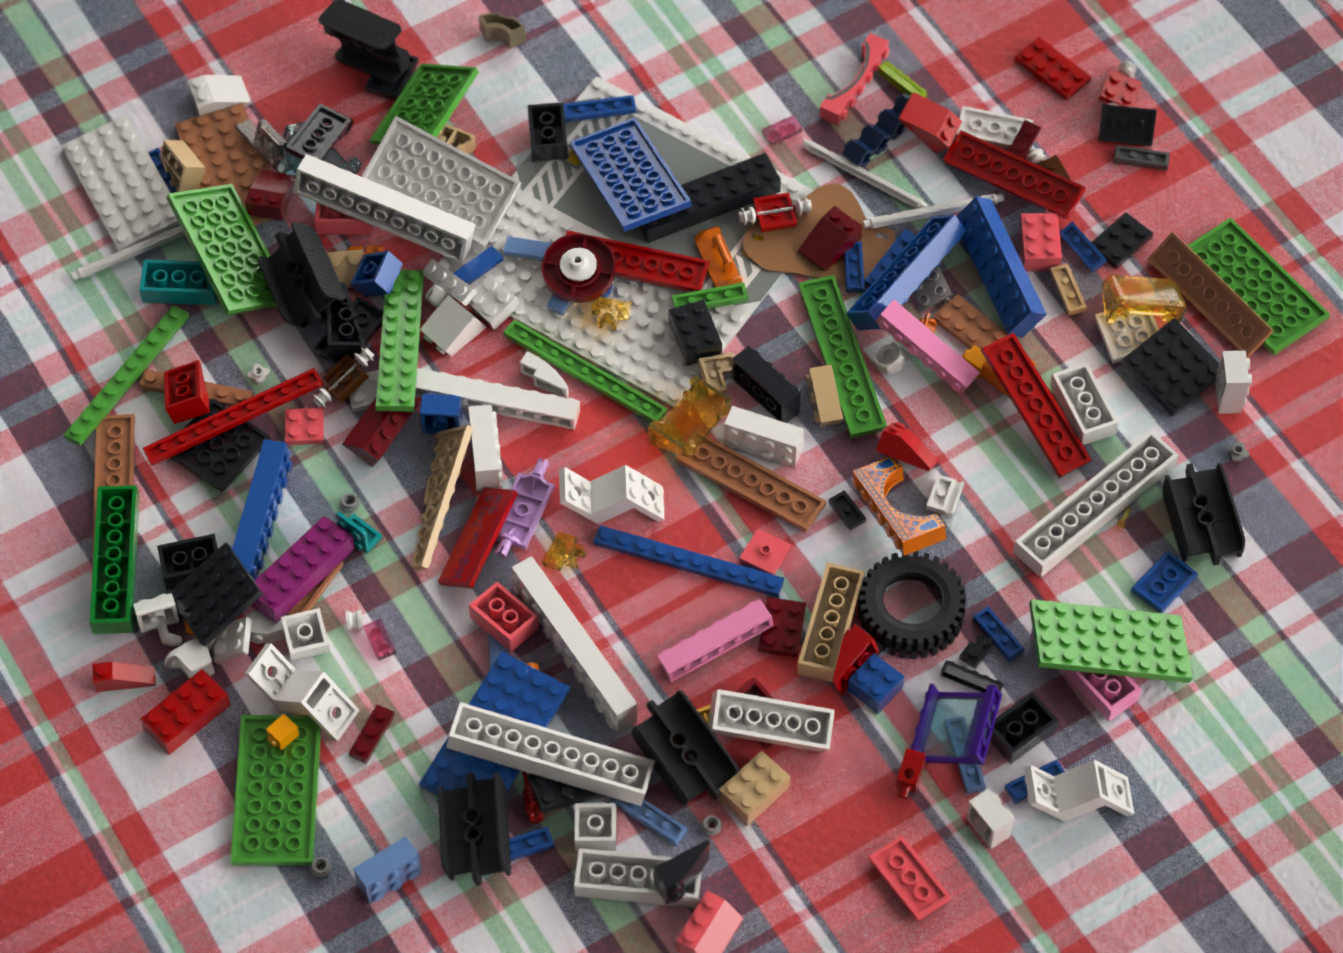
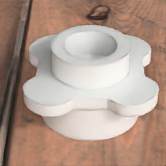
(258, 378)

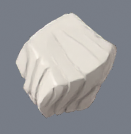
(891, 358)

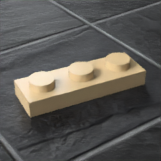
(1068, 289)

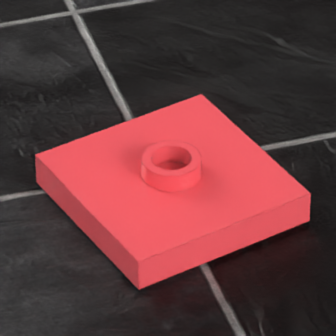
(765, 552)

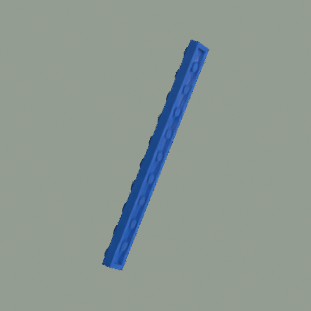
(689, 561)

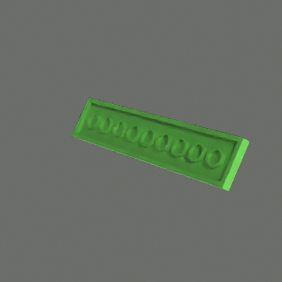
(400, 343)
(841, 349)

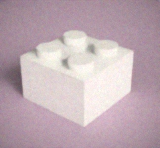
(493, 302)
(990, 818)
(595, 826)

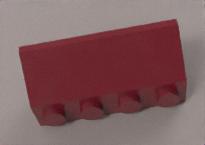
(375, 432)

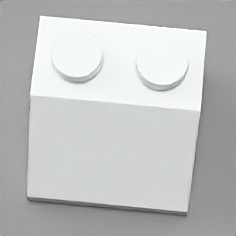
(156, 612)
(305, 634)

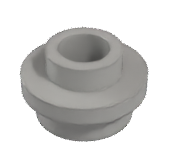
(349, 497)
(714, 821)
(321, 862)

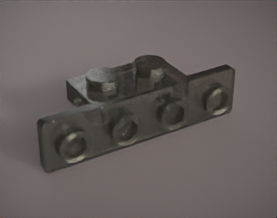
(267, 143)

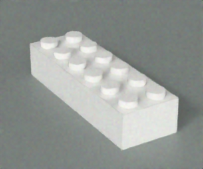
(771, 720)
(624, 878)

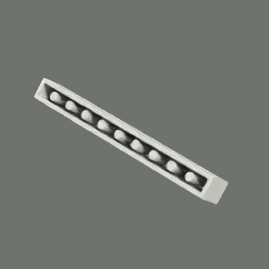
(504, 399)

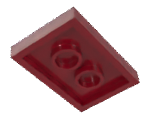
(787, 628)

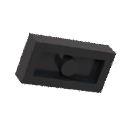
(847, 510)

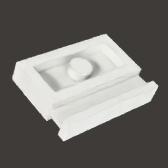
(944, 495)

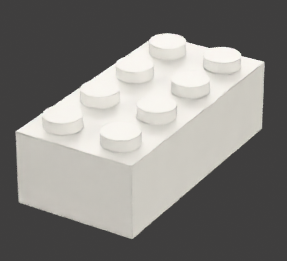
(1084, 403)
(763, 436)
(485, 447)

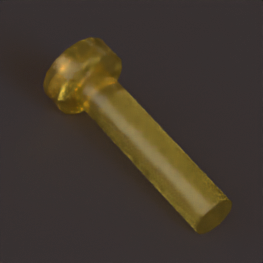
(1121, 524)

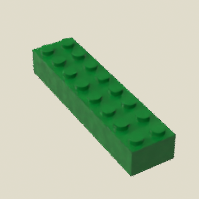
(114, 560)

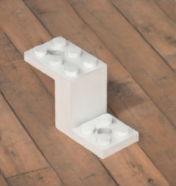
(611, 494)
(302, 692)
(1078, 790)

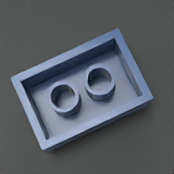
(387, 870)

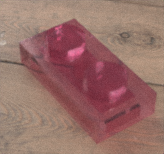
(782, 130)
(379, 639)

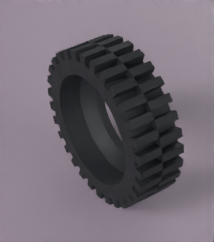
(904, 636)

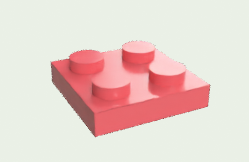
(304, 426)

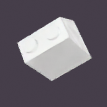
(451, 327)

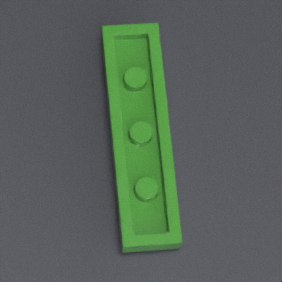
(714, 297)

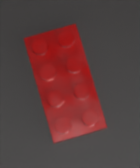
(1052, 68)

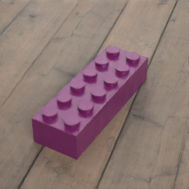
(302, 568)

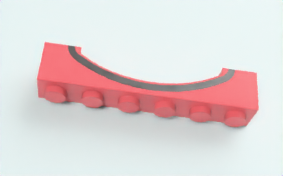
(836, 106)

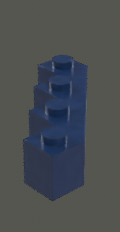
(876, 136)

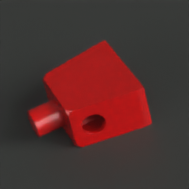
(910, 772)

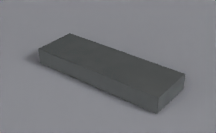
(1141, 157)

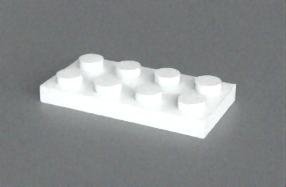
(990, 126)

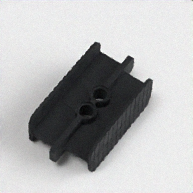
(365, 40)
(301, 276)
(1210, 489)
(680, 719)
(491, 849)

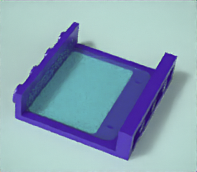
(956, 725)

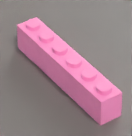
(927, 347)
(715, 640)

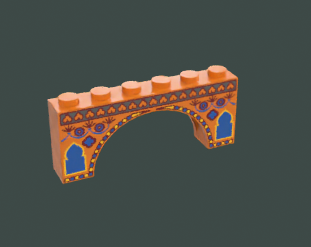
(907, 531)

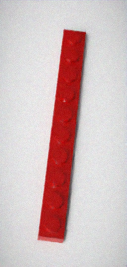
(232, 416)

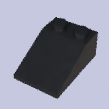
(677, 875)

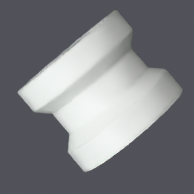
(354, 620)

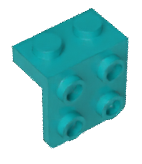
(364, 535)

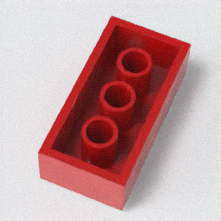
(185, 711)

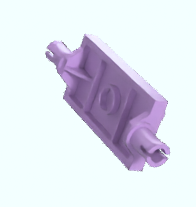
(527, 509)

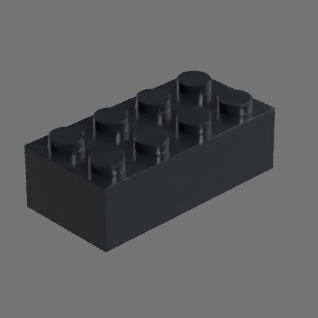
(766, 385)

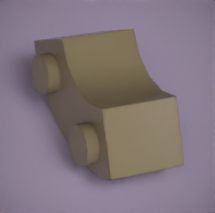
(502, 29)

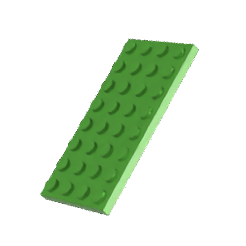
(224, 245)
(1260, 284)
(1110, 641)
(276, 794)

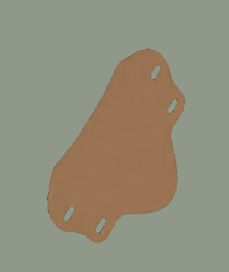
(780, 247)

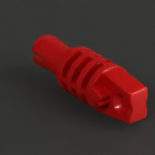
(530, 802)

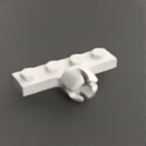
(446, 284)

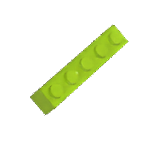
(900, 80)

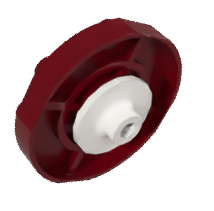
(578, 268)

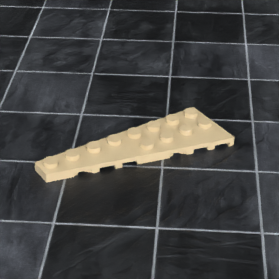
(439, 489)

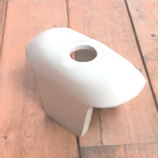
(191, 658)

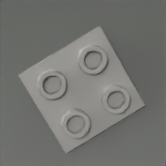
(932, 291)

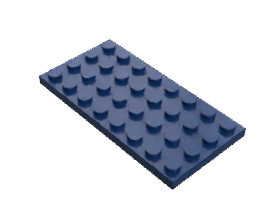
(630, 174)
(509, 690)

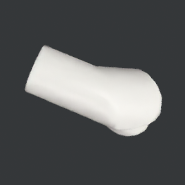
(168, 638)

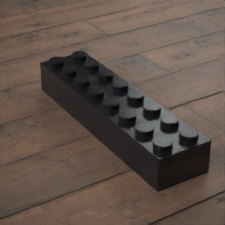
(718, 195)

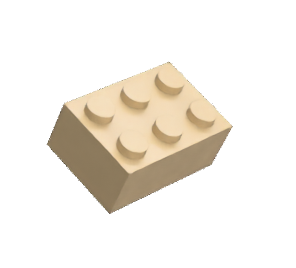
(754, 788)

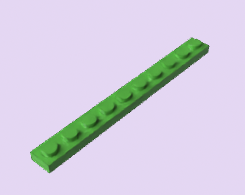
(585, 371)
(126, 376)

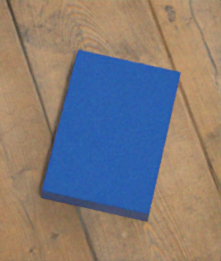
(1164, 582)

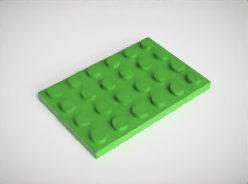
(429, 98)

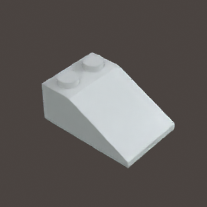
(217, 92)

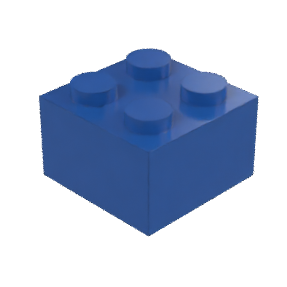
(376, 274)
(440, 412)
(875, 683)

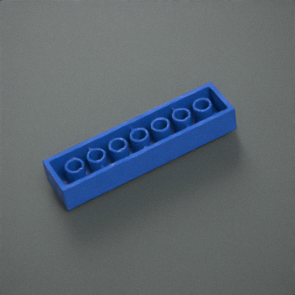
(1000, 267)
(907, 270)
(262, 505)

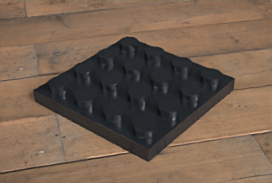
(1172, 366)
(225, 455)
(215, 594)

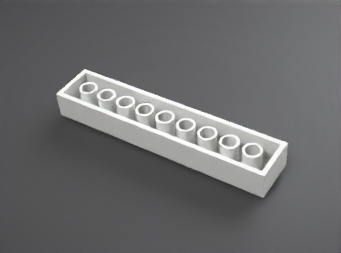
(384, 208)
(1095, 504)
(574, 645)
(550, 754)

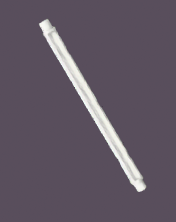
(864, 175)
(924, 212)
(128, 253)

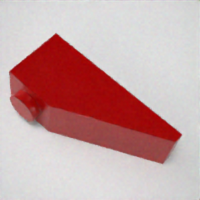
(120, 676)

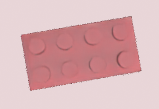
(909, 878)

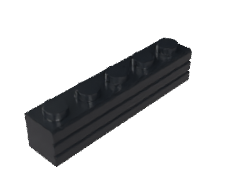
(968, 677)

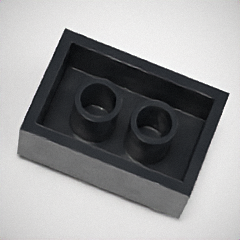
(547, 131)
(695, 331)
(183, 557)
(1022, 727)

